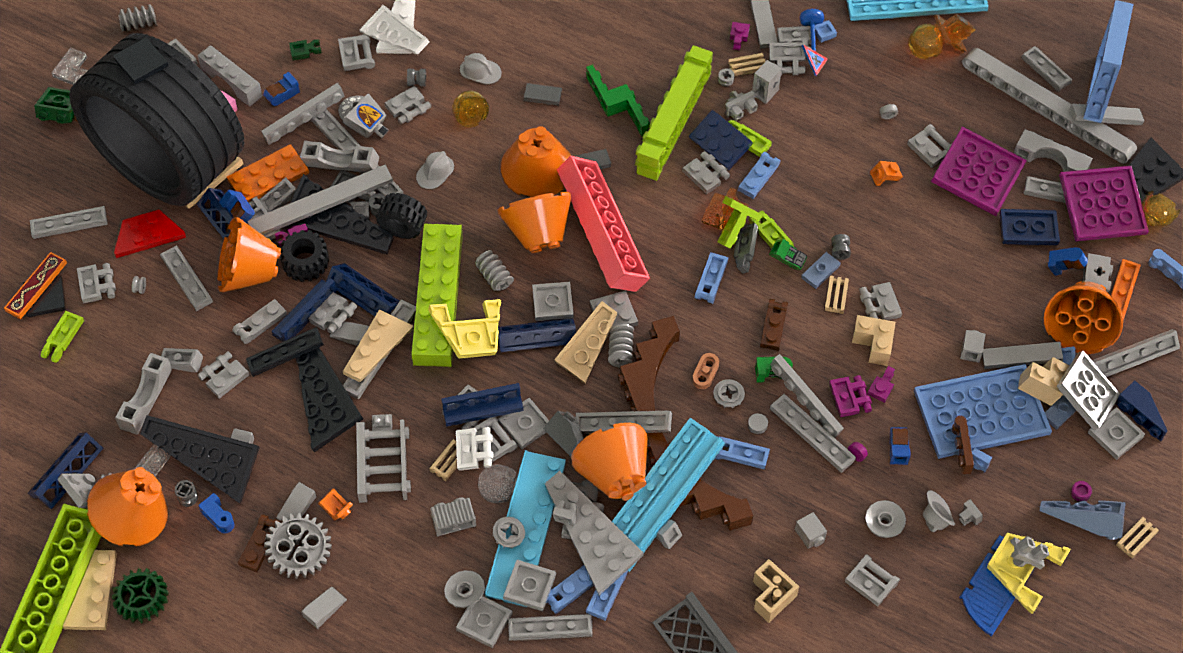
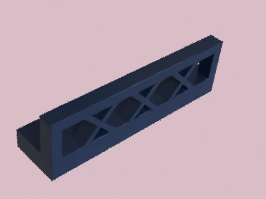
(215, 196)
(361, 290)
(298, 317)
(536, 335)
(482, 405)
(63, 462)

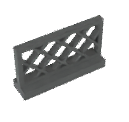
(702, 619)

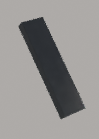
(284, 351)

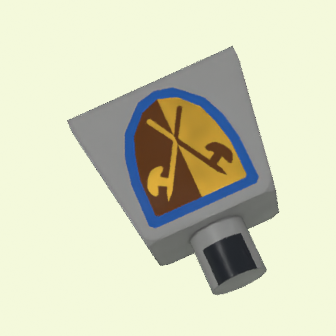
(367, 118)

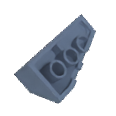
(1101, 518)

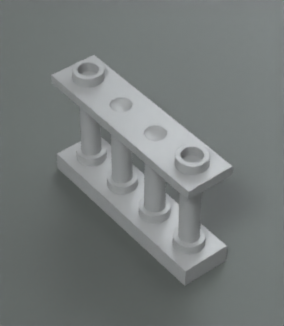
(365, 453)

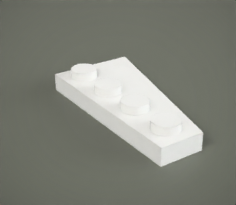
(405, 10)
(393, 30)

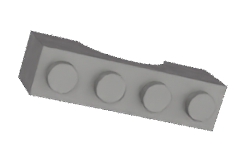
(243, 85)
(1035, 146)
(321, 156)
(153, 377)

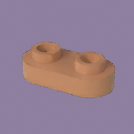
(705, 372)

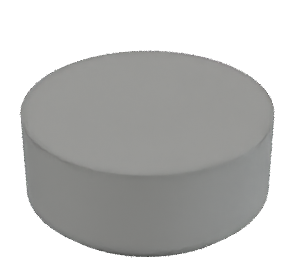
(888, 111)
(757, 423)

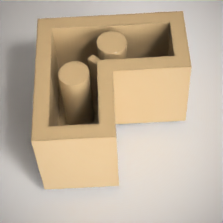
(878, 335)
(1043, 381)
(776, 588)

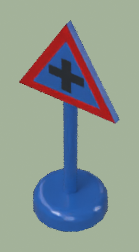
(810, 18)

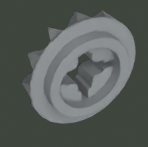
(734, 388)
(516, 529)

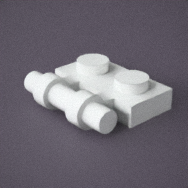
(467, 448)

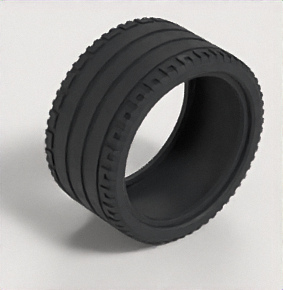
(164, 132)

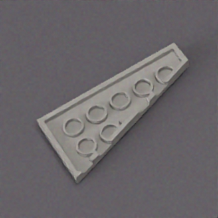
(599, 542)

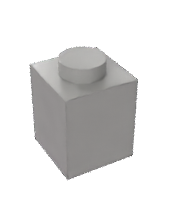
(972, 346)
(811, 530)

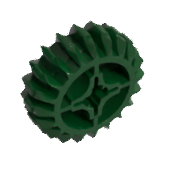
(145, 582)

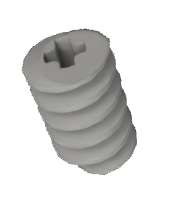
(137, 17)
(494, 271)
(620, 345)

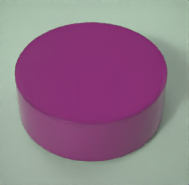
(858, 451)
(1081, 491)

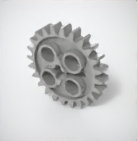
(314, 554)

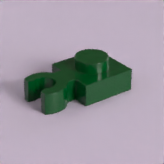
(302, 49)

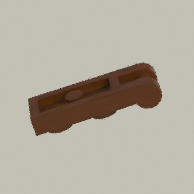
(773, 325)
(962, 442)
(255, 551)

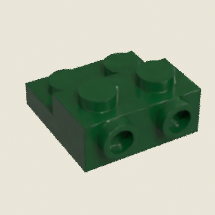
(54, 106)

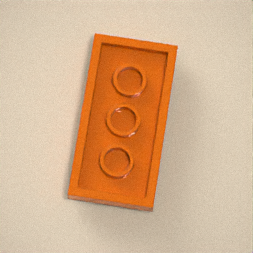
(267, 172)

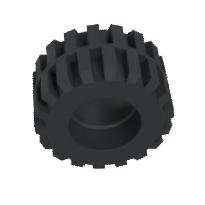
(401, 215)
(304, 243)

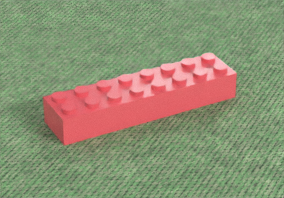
(603, 224)

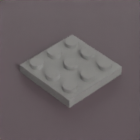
(1088, 390)

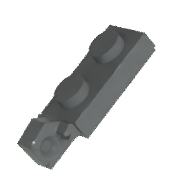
(745, 247)

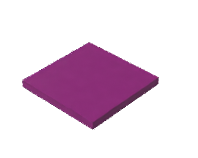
(978, 171)
(1103, 203)

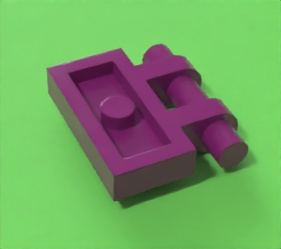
(845, 398)

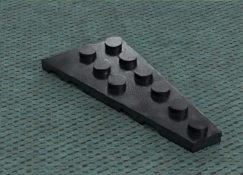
(1155, 170)
(342, 222)
(325, 400)
(214, 457)

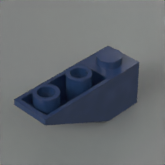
(1141, 407)

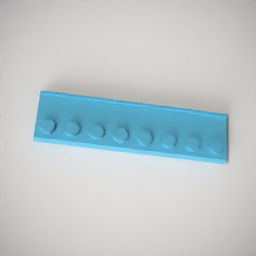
(906, 8)
(668, 484)
(534, 509)

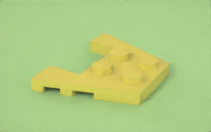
(470, 337)
(1015, 577)

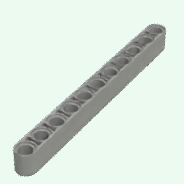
(1048, 105)

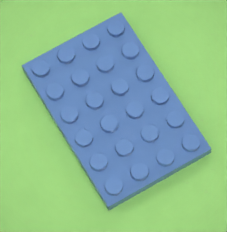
(992, 406)

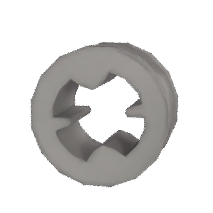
(726, 82)
(138, 284)

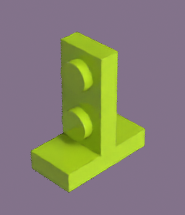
(736, 221)

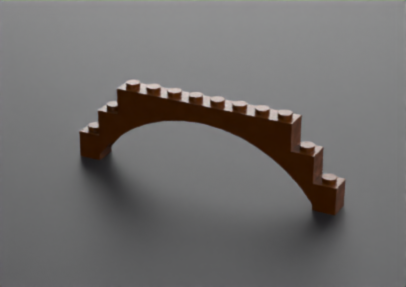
(639, 389)

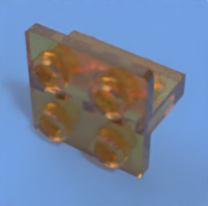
(954, 30)
(718, 212)

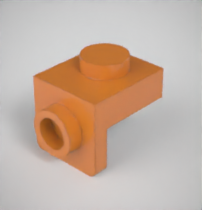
(885, 171)
(335, 505)

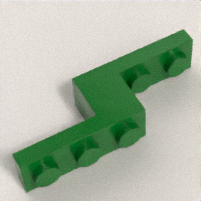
(617, 100)

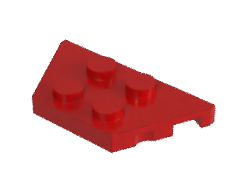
(146, 232)

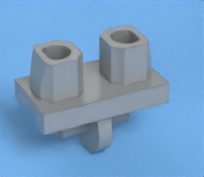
(739, 102)
(1027, 553)

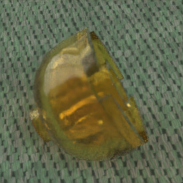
(926, 41)
(470, 108)
(1159, 210)

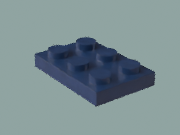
(720, 139)
(1029, 227)

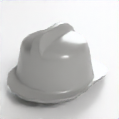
(480, 69)
(435, 170)
(937, 513)

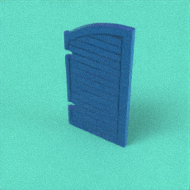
(989, 598)

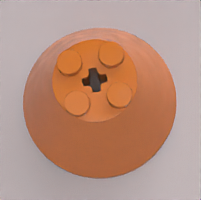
(532, 163)
(538, 220)
(246, 257)
(1084, 318)
(614, 459)
(128, 507)

